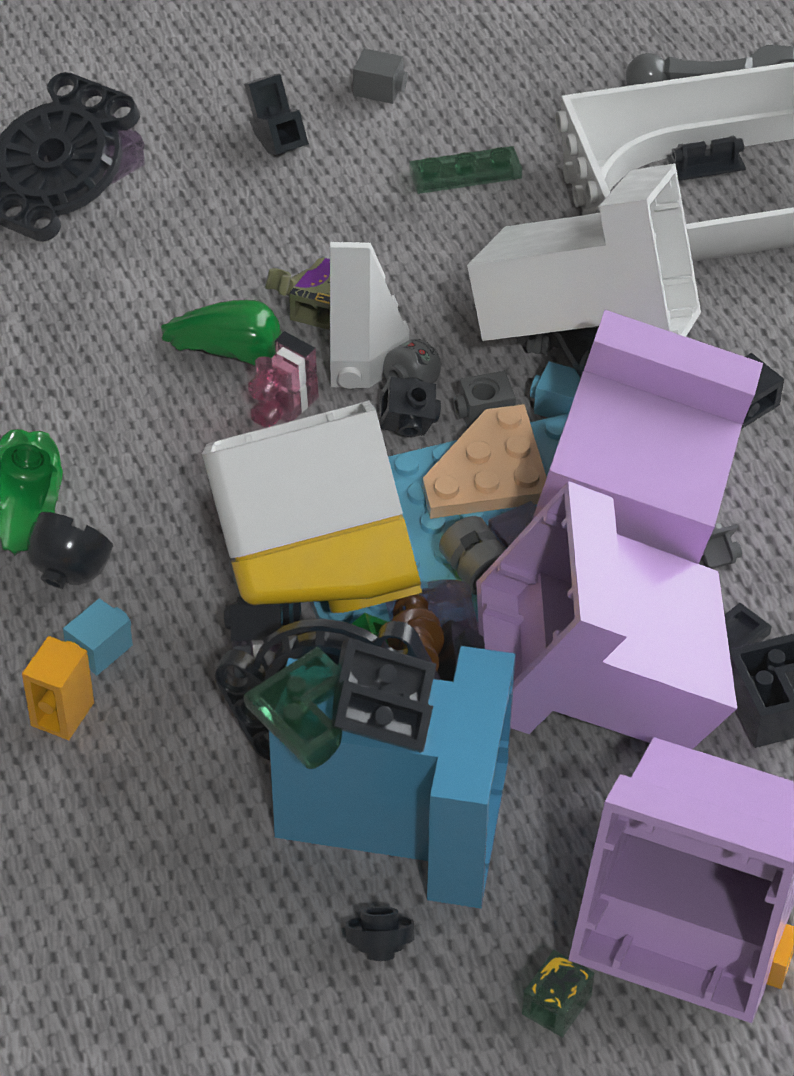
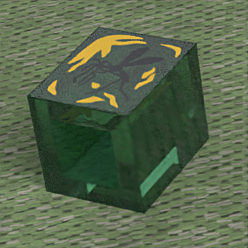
(557, 993)

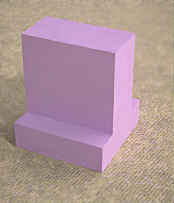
(655, 432)
(607, 627)
(690, 879)

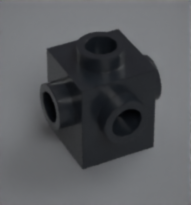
(408, 406)

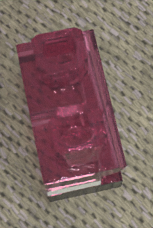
(284, 382)

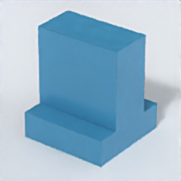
(409, 802)

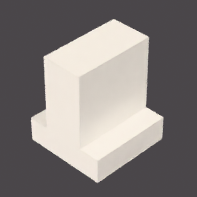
(573, 268)

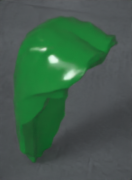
(226, 329)
(28, 484)

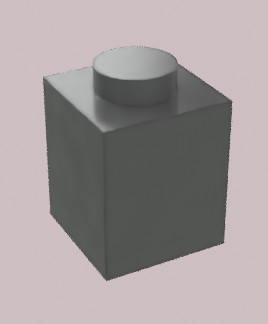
(379, 76)

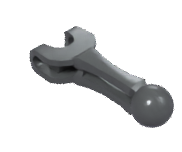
(653, 68)

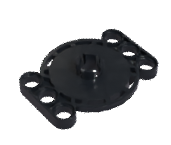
(77, 151)
(328, 638)

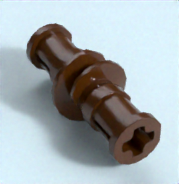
(423, 621)

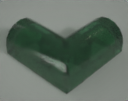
(290, 707)

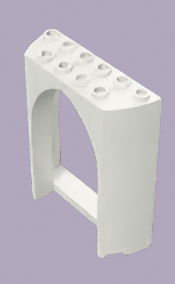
(641, 123)

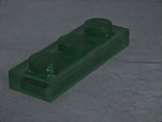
(465, 169)

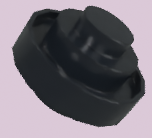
(380, 932)

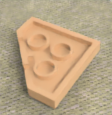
(487, 467)

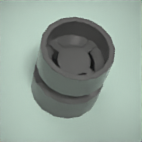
(470, 549)

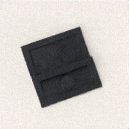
(383, 695)

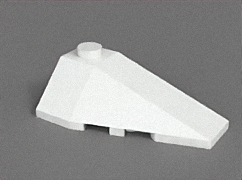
(362, 316)

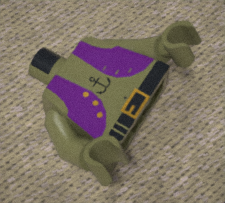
(306, 291)

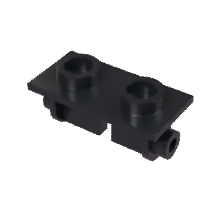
(696, 161)

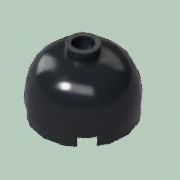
(66, 551)

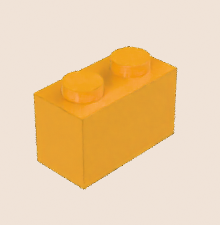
(58, 687)

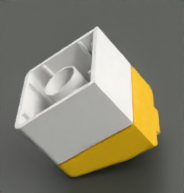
(313, 512)

